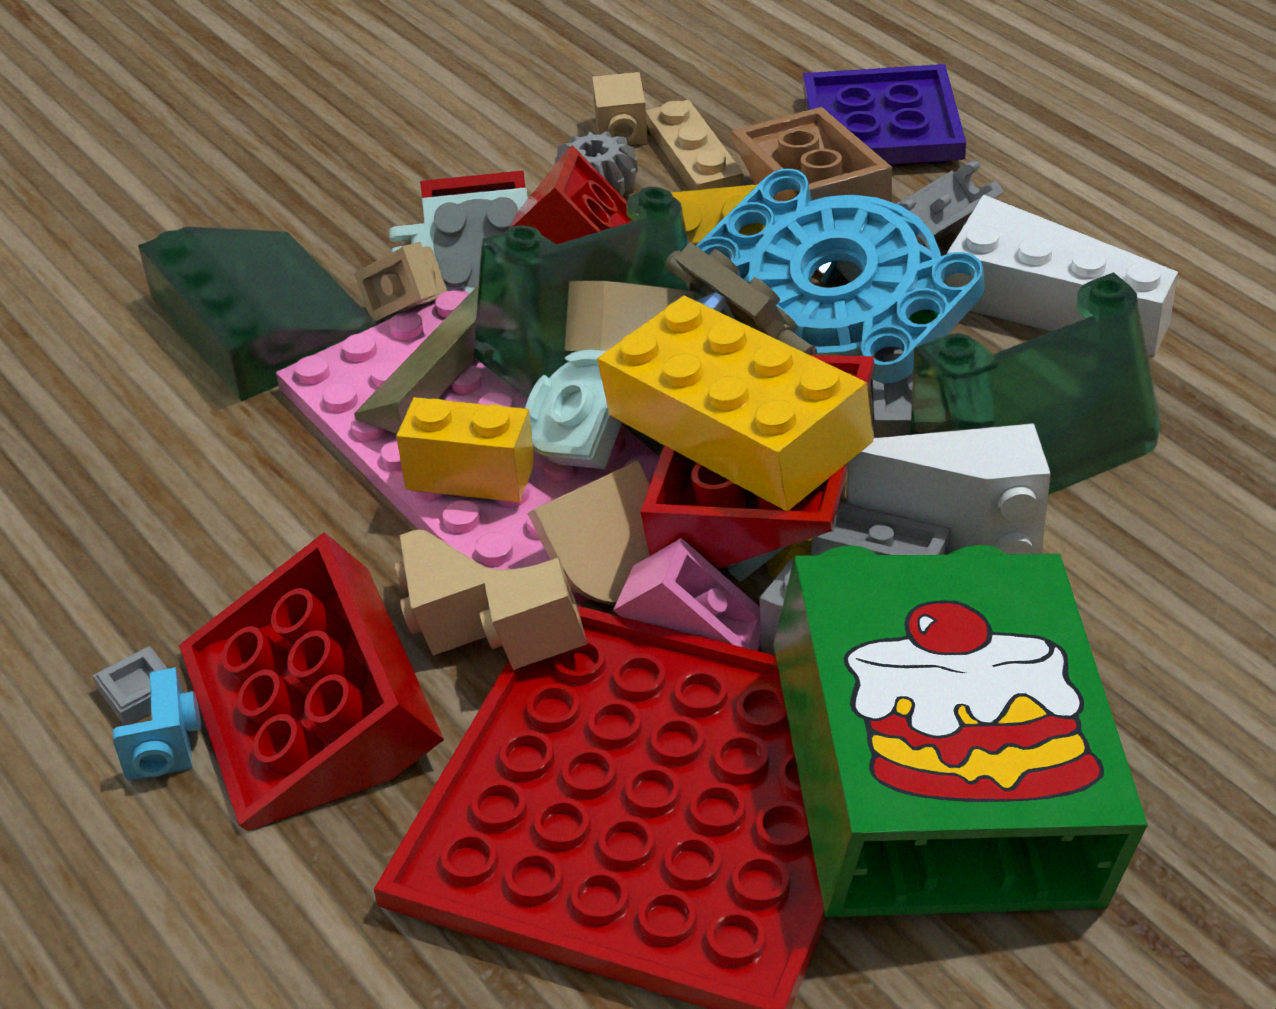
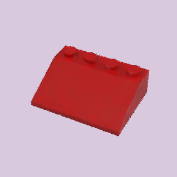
(727, 520)
(307, 688)

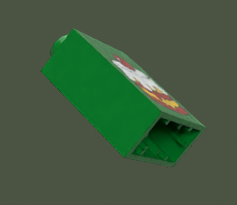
(952, 735)

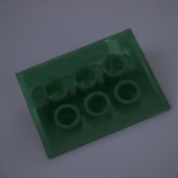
(248, 301)

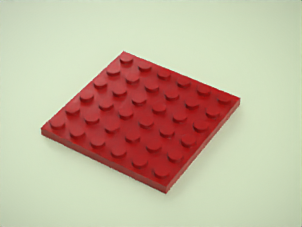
(627, 820)

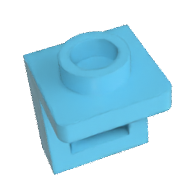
(165, 741)

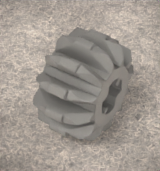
(609, 156)

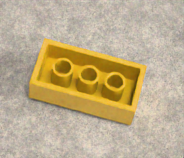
(737, 401)

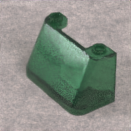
(528, 280)
(1078, 385)

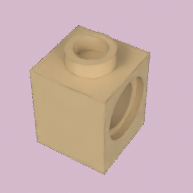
(620, 107)

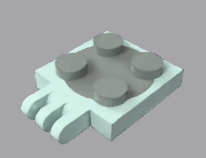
(456, 230)

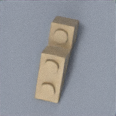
(463, 601)

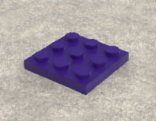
(893, 110)

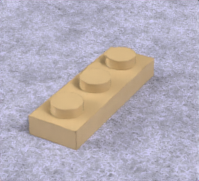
(692, 147)

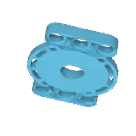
(864, 230)

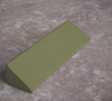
(426, 370)

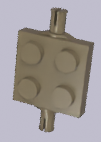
(749, 302)

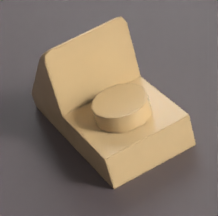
(400, 281)

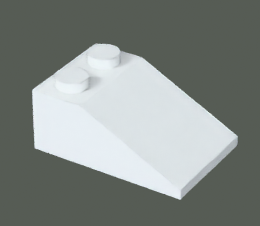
(974, 481)

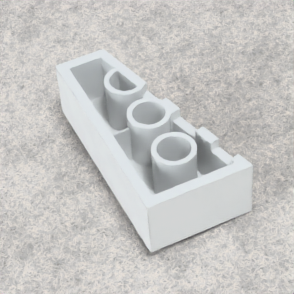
(1039, 267)

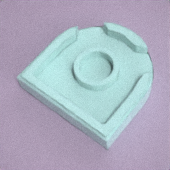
(572, 414)

